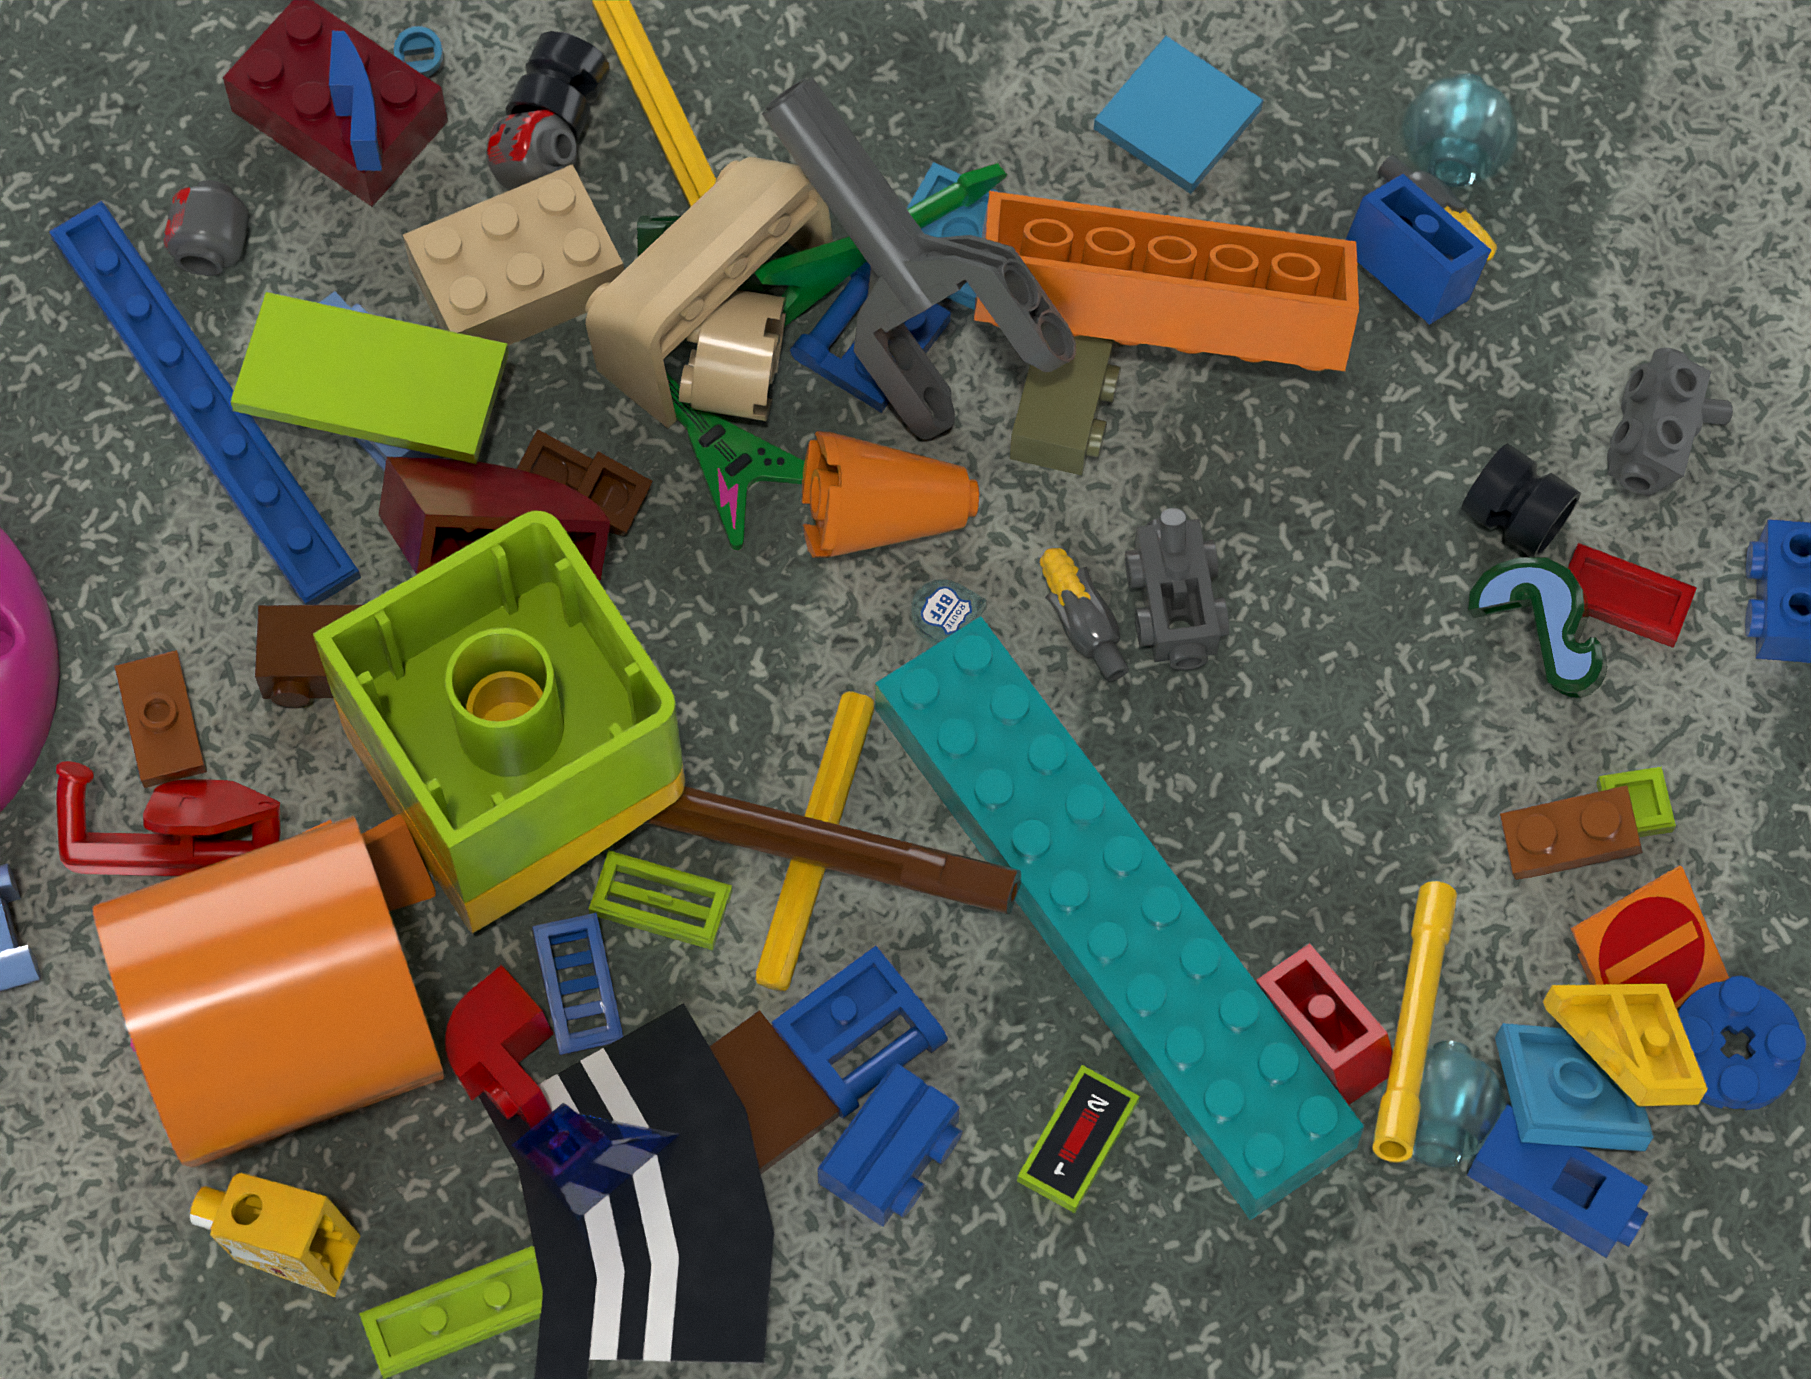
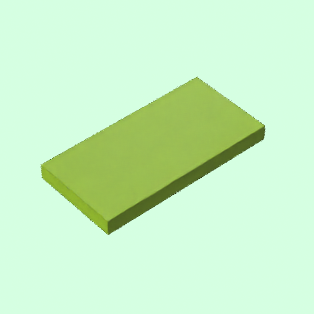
(370, 377)

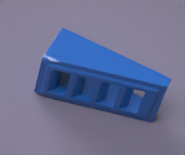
(563, 932)

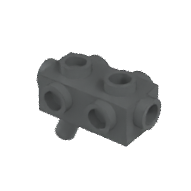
(1660, 420)
(1176, 585)

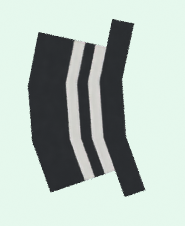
(683, 1245)

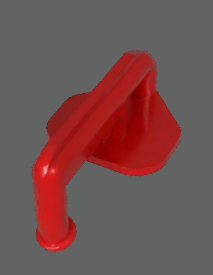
(176, 811)

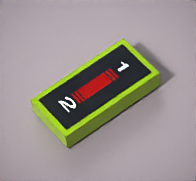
(1078, 1139)

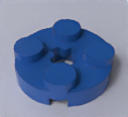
(1774, 1037)

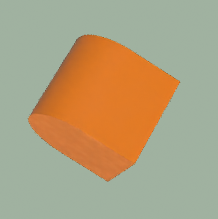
(266, 993)

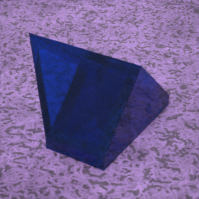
(587, 1155)

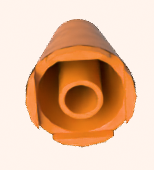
(879, 495)

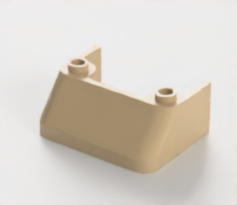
(696, 269)

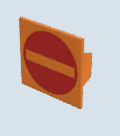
(1652, 939)

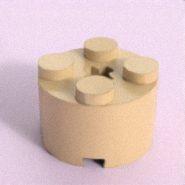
(735, 356)

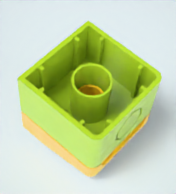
(505, 715)

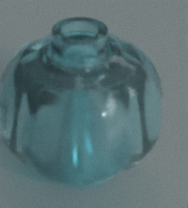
(1462, 120)
(1458, 1105)

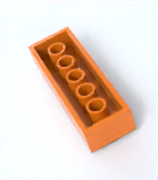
(1185, 280)

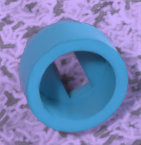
(418, 41)

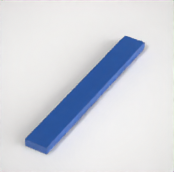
(201, 404)

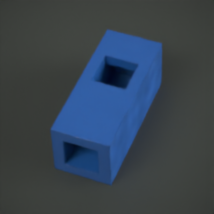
(1561, 1186)

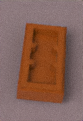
(160, 719)

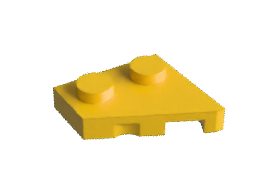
(1633, 1038)

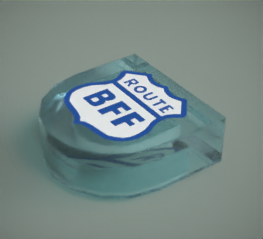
(943, 609)

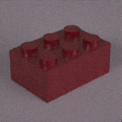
(286, 95)

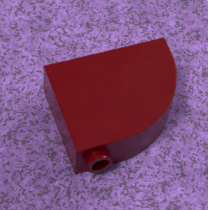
(450, 503)

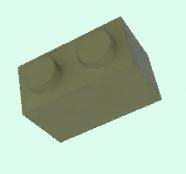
(1061, 409)

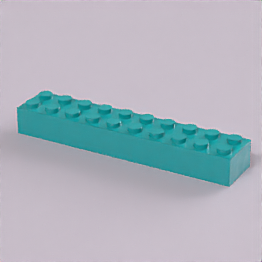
(1118, 918)

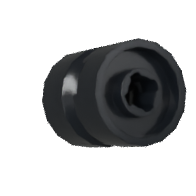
(561, 78)
(1520, 500)

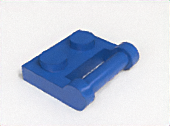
(849, 371)
(846, 1014)

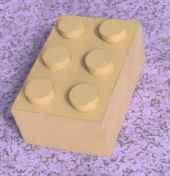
(515, 260)

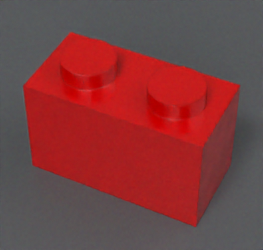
(1330, 1022)

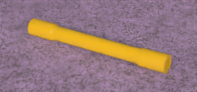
(1401, 1104)

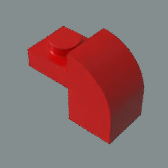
(488, 1038)

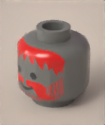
(529, 147)
(206, 228)

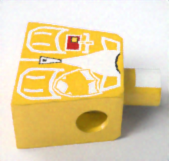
(279, 1230)

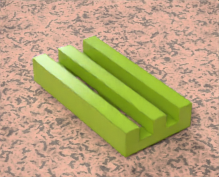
(654, 923)

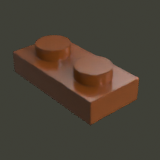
(1571, 833)

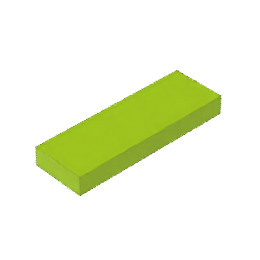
(454, 1313)

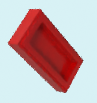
(1632, 595)

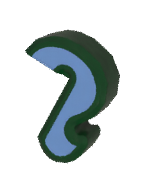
(1559, 615)

